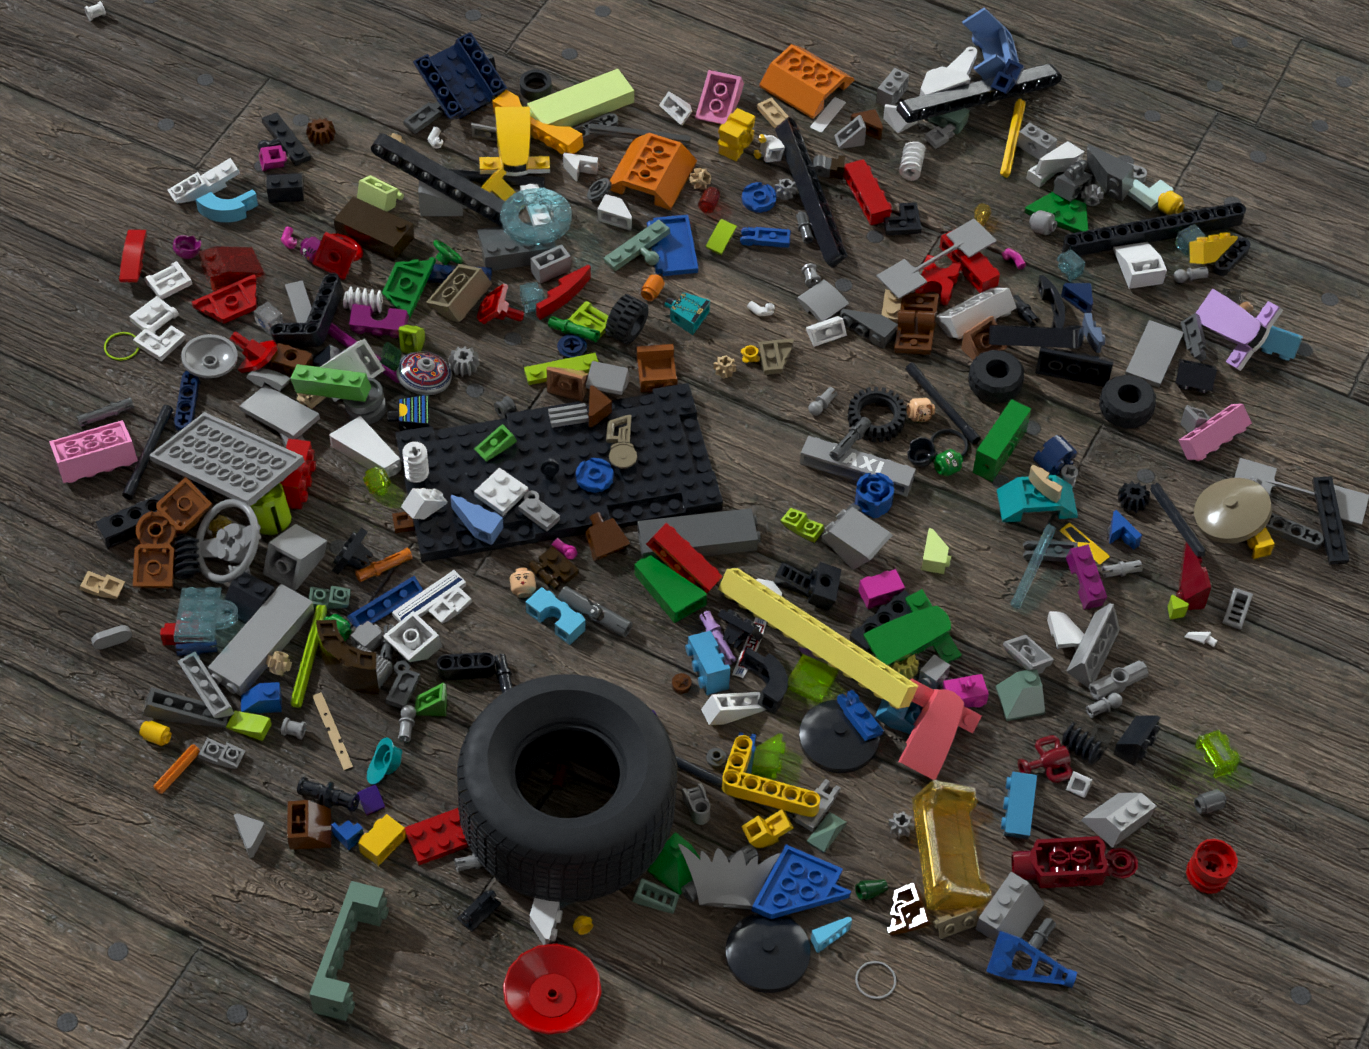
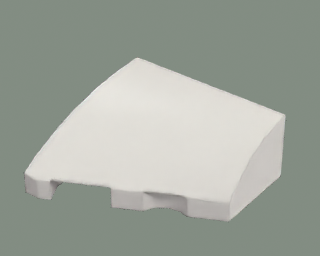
(1064, 630)

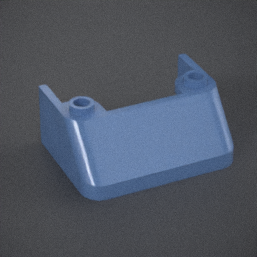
(994, 41)

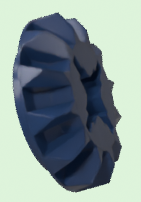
(577, 342)

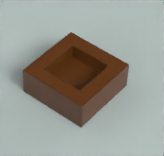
(402, 522)

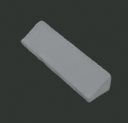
(205, 686)

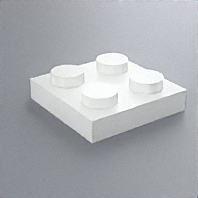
(501, 491)

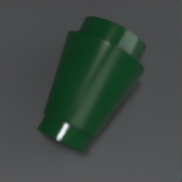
(869, 889)

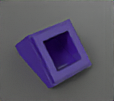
(371, 800)

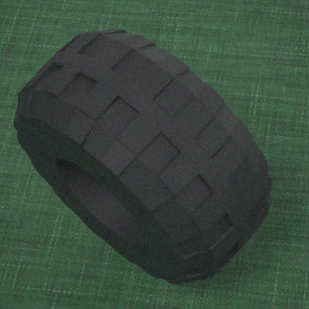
(999, 364)
(1130, 389)

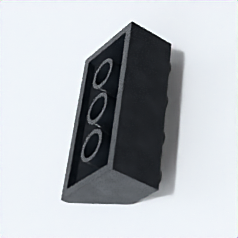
(1074, 366)

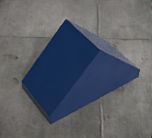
(1078, 295)

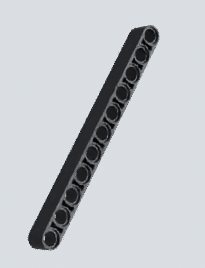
(975, 94)
(811, 193)
(1154, 229)

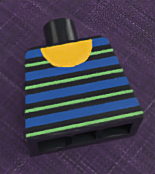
(411, 413)

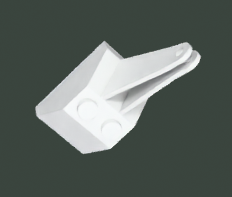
(953, 76)

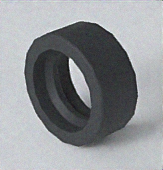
(535, 75)

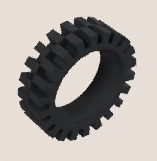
(880, 397)

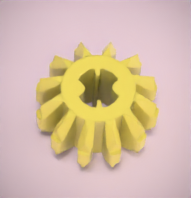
(907, 668)

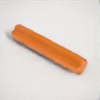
(176, 769)

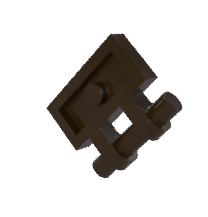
(557, 564)

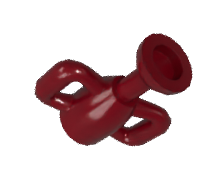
(1049, 760)

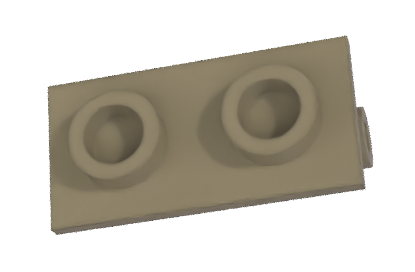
(961, 921)

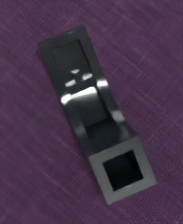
(772, 674)

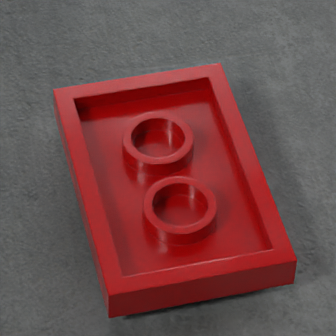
(436, 837)

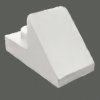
(579, 163)

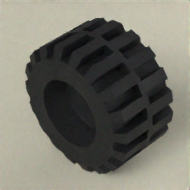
(627, 319)

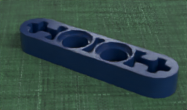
(186, 401)

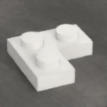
(160, 346)

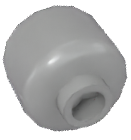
(1042, 222)

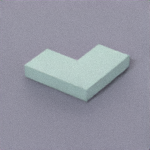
(1148, 196)

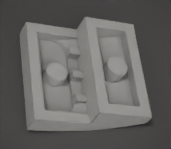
(822, 301)

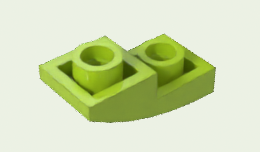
(721, 237)
(801, 525)

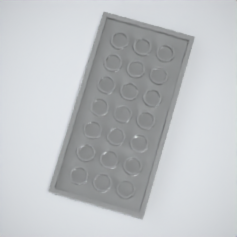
(227, 459)

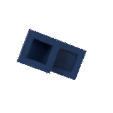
(1008, 77)

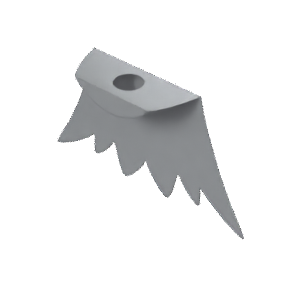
(725, 882)

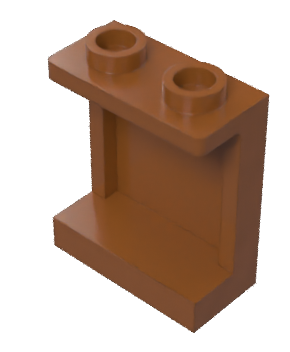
(656, 367)

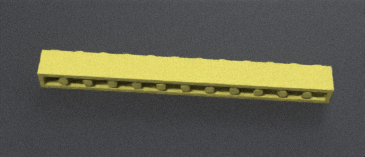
(818, 638)

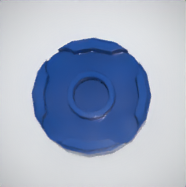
(758, 197)
(594, 475)

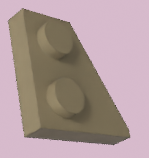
(774, 355)

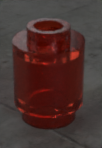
(709, 200)

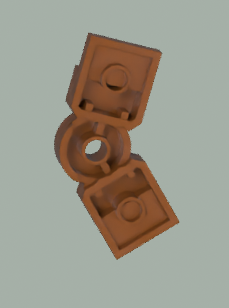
(175, 515)

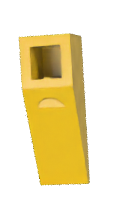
(1210, 248)

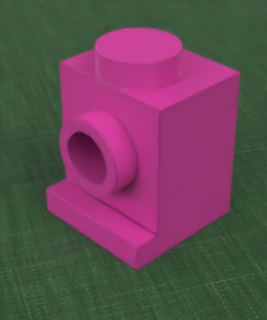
(272, 157)

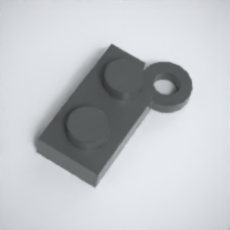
(403, 685)

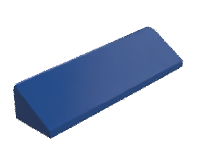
(386, 603)

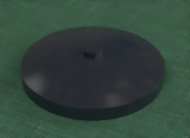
(833, 741)
(767, 953)

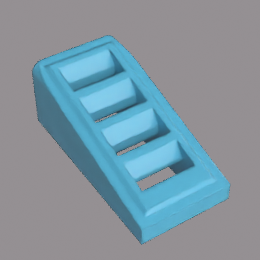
(829, 933)

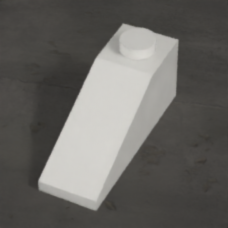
(1059, 159)
(731, 707)

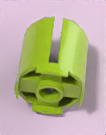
(272, 509)

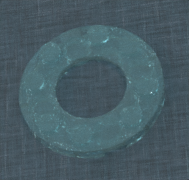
(534, 234)

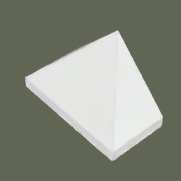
(676, 107)
(893, 118)

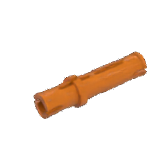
(378, 567)

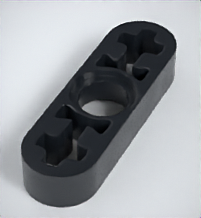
(1231, 263)

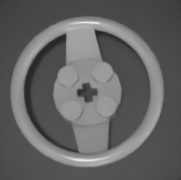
(232, 544)

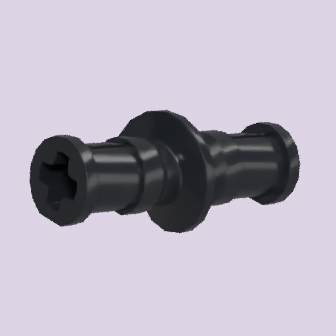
(327, 795)

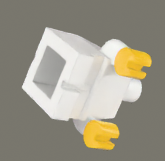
(771, 148)

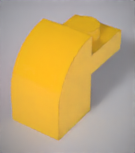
(766, 832)

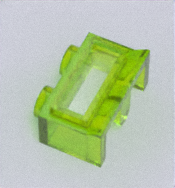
(1218, 752)

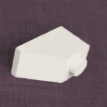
(614, 212)

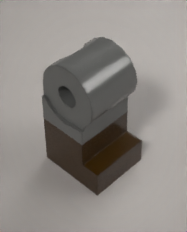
(829, 166)

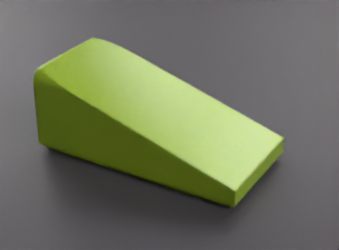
(249, 724)

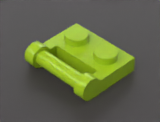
(583, 318)

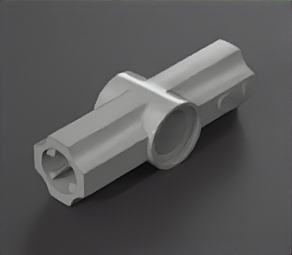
(1127, 675)

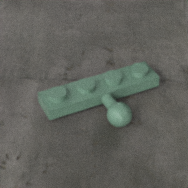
(637, 246)

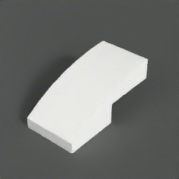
(451, 606)

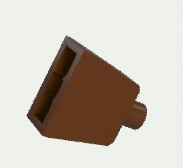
(605, 537)

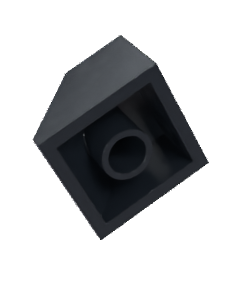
(285, 187)
(1195, 375)
(248, 595)

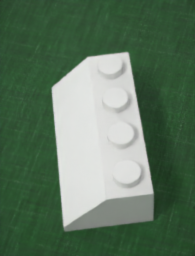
(964, 316)

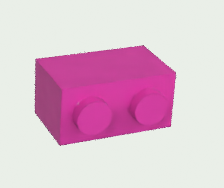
(880, 588)

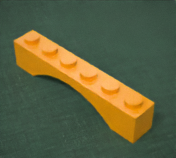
(561, 138)

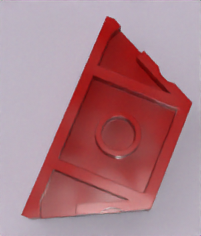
(229, 301)

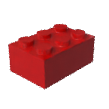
(297, 482)

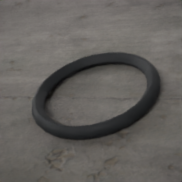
(955, 432)

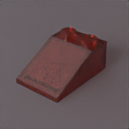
(229, 265)

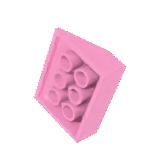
(93, 451)

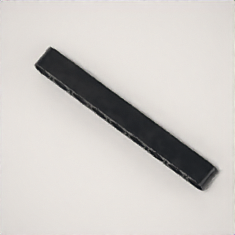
(438, 177)

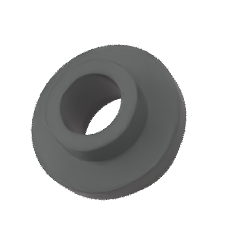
(716, 762)

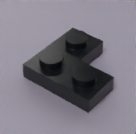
(907, 223)

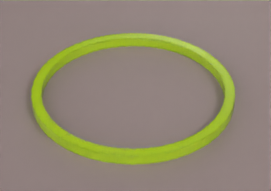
(120, 359)

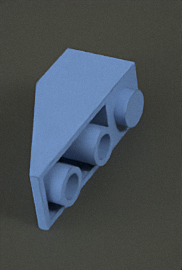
(480, 522)

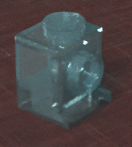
(1071, 264)

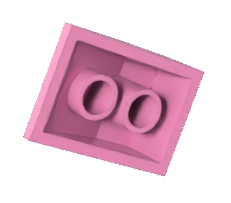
(719, 97)

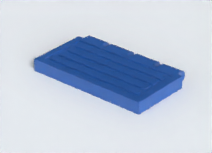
(677, 249)

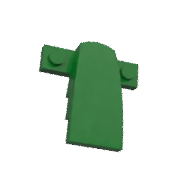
(914, 633)

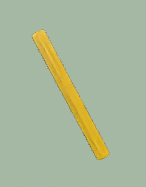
(1012, 138)

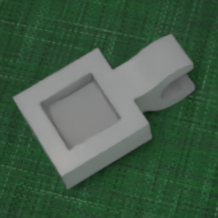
(939, 136)

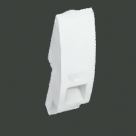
(197, 185)

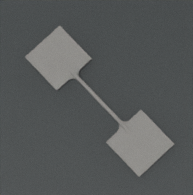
(904, 278)
(1350, 502)

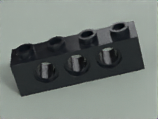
(883, 615)

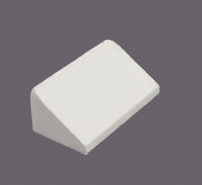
(826, 331)

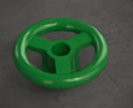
(446, 253)

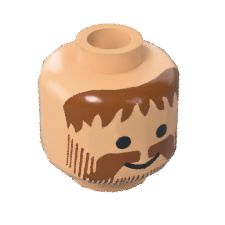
(920, 410)

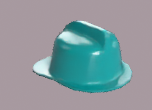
(384, 762)

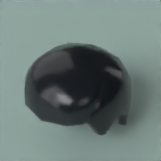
(921, 452)

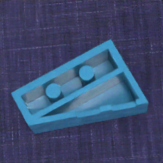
(708, 662)
(1019, 805)

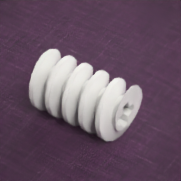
(912, 160)
(363, 298)
(415, 462)

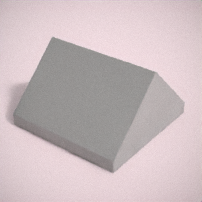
(608, 377)

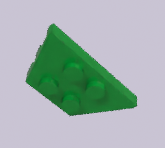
(1068, 214)
(407, 283)

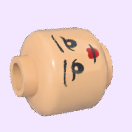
(523, 583)

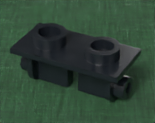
(479, 910)

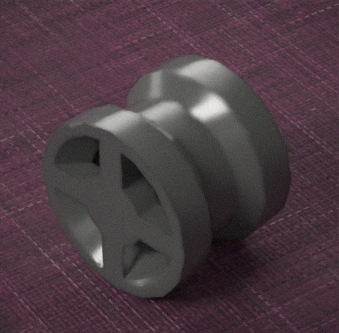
(505, 406)

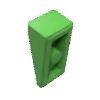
(495, 443)

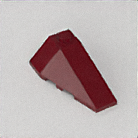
(1194, 580)

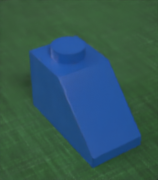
(262, 699)

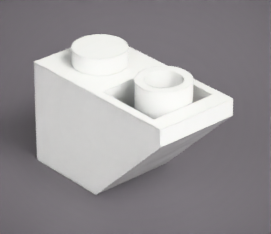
(423, 502)
(544, 918)

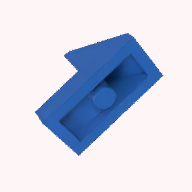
(1122, 528)

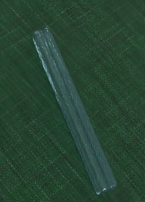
(1033, 566)

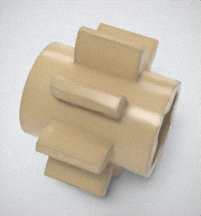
(700, 178)
(724, 366)
(278, 663)

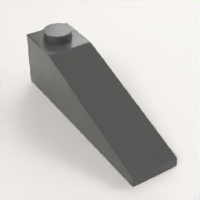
(179, 709)

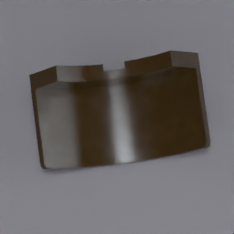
(347, 664)

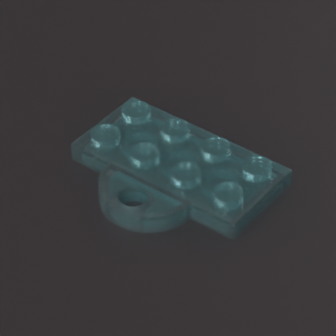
(202, 614)

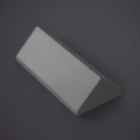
(1095, 646)

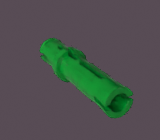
(567, 326)

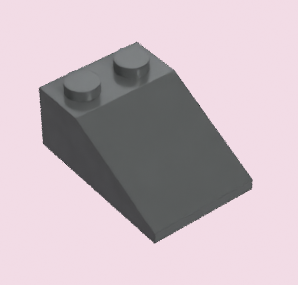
(1110, 172)

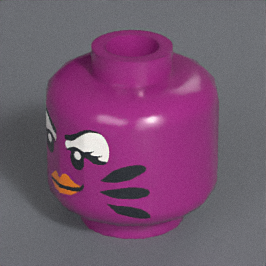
(309, 248)

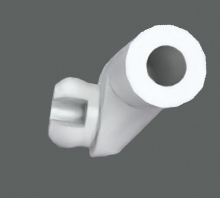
(433, 138)
(761, 311)

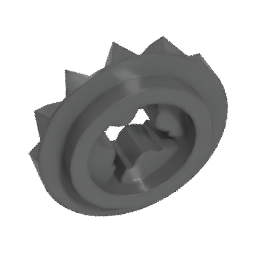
(599, 189)

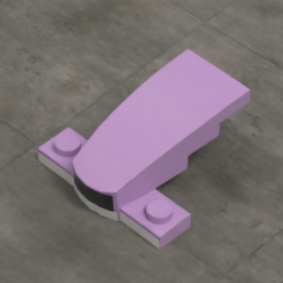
(1237, 325)

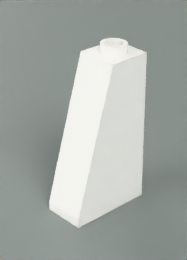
(365, 447)

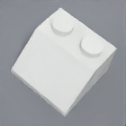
(413, 638)

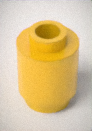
(155, 732)

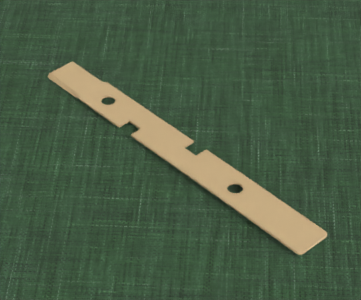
(333, 733)

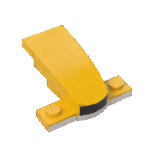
(514, 145)

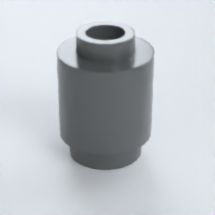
(1210, 801)

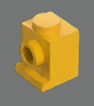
(1261, 544)

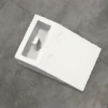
(1140, 265)
(357, 359)

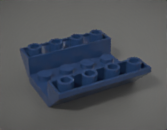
(461, 77)

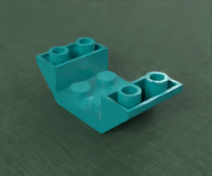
(1022, 496)

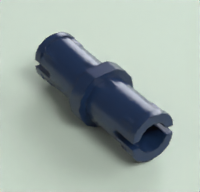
(198, 647)

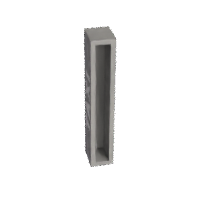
(855, 464)

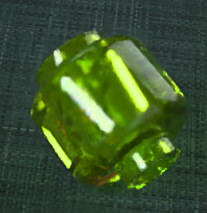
(377, 481)

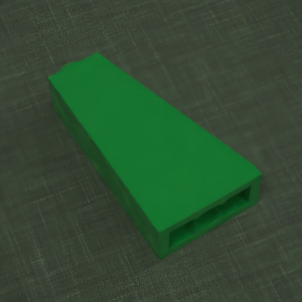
(669, 589)

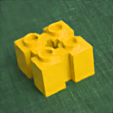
(736, 134)

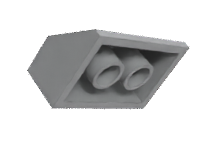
(1120, 816)
(1010, 909)

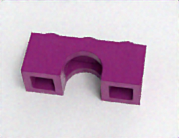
(362, 321)
(1091, 588)

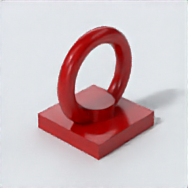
(337, 254)

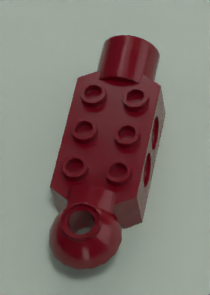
(1072, 862)

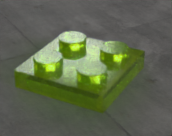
(811, 678)

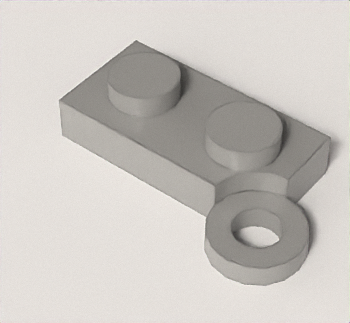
(538, 511)

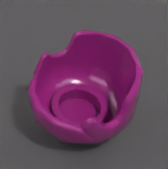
(186, 246)

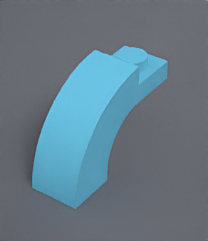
(226, 209)

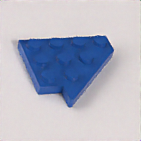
(799, 884)

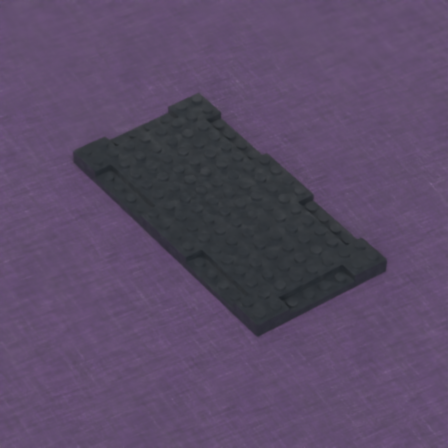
(665, 482)

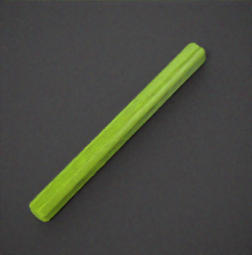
(308, 659)

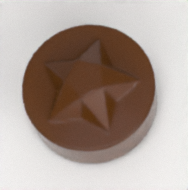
(681, 683)

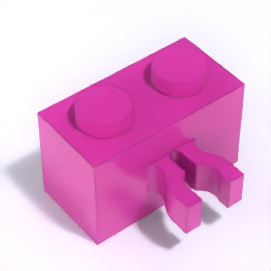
(970, 689)

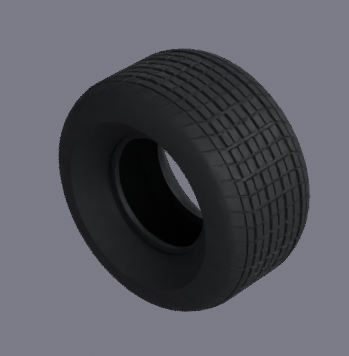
(582, 721)

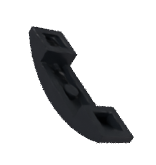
(1049, 291)

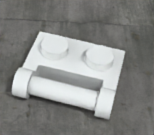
(168, 281)
(151, 312)

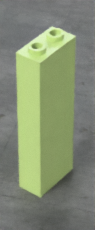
(584, 100)

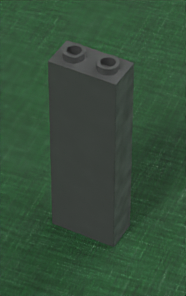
(708, 532)

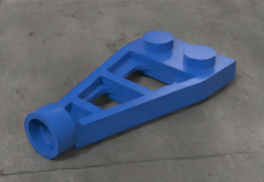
(1003, 955)

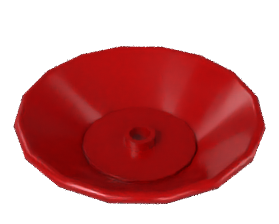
(548, 971)

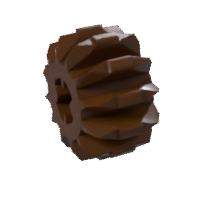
(320, 131)

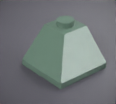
(1021, 695)

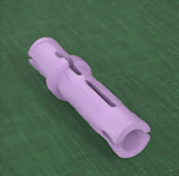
(710, 624)

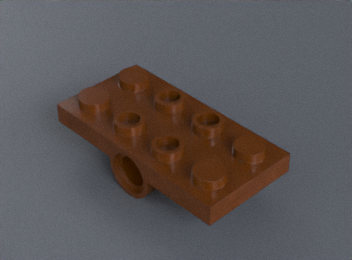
(916, 323)

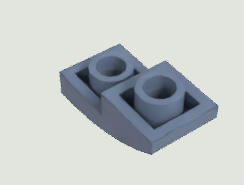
(1092, 333)

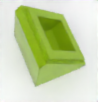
(1177, 608)

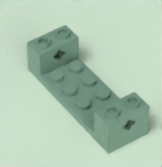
(328, 994)

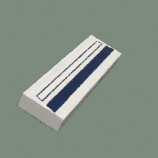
(426, 599)

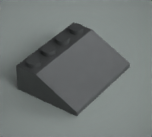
(504, 252)

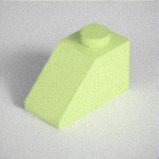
(935, 554)

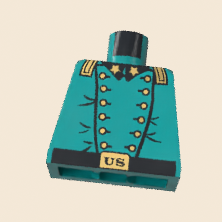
(688, 311)

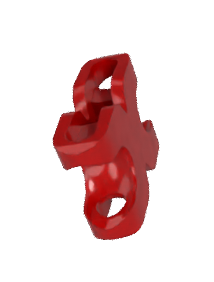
(939, 280)

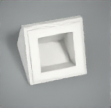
(1079, 784)

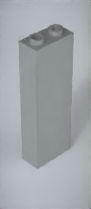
(261, 636)

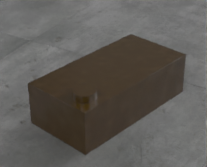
(374, 228)

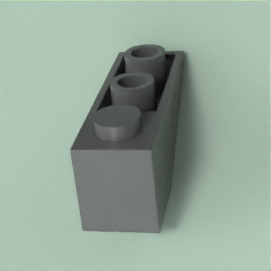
(871, 326)

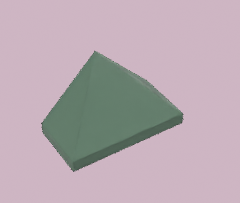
(826, 832)

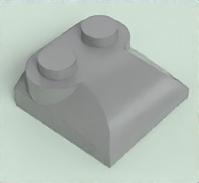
(1028, 653)

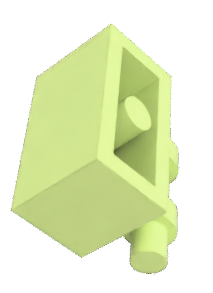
(378, 193)

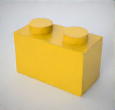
(382, 839)

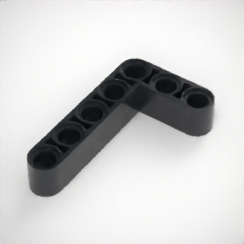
(319, 319)
(1068, 337)

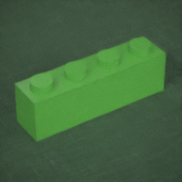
(331, 383)

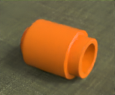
(652, 287)

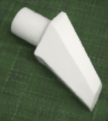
(1201, 637)

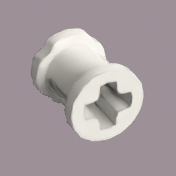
(95, 11)

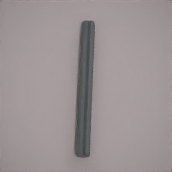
(633, 133)

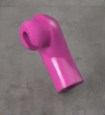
(1009, 253)

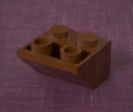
(308, 825)

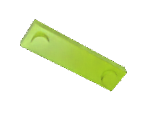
(538, 373)

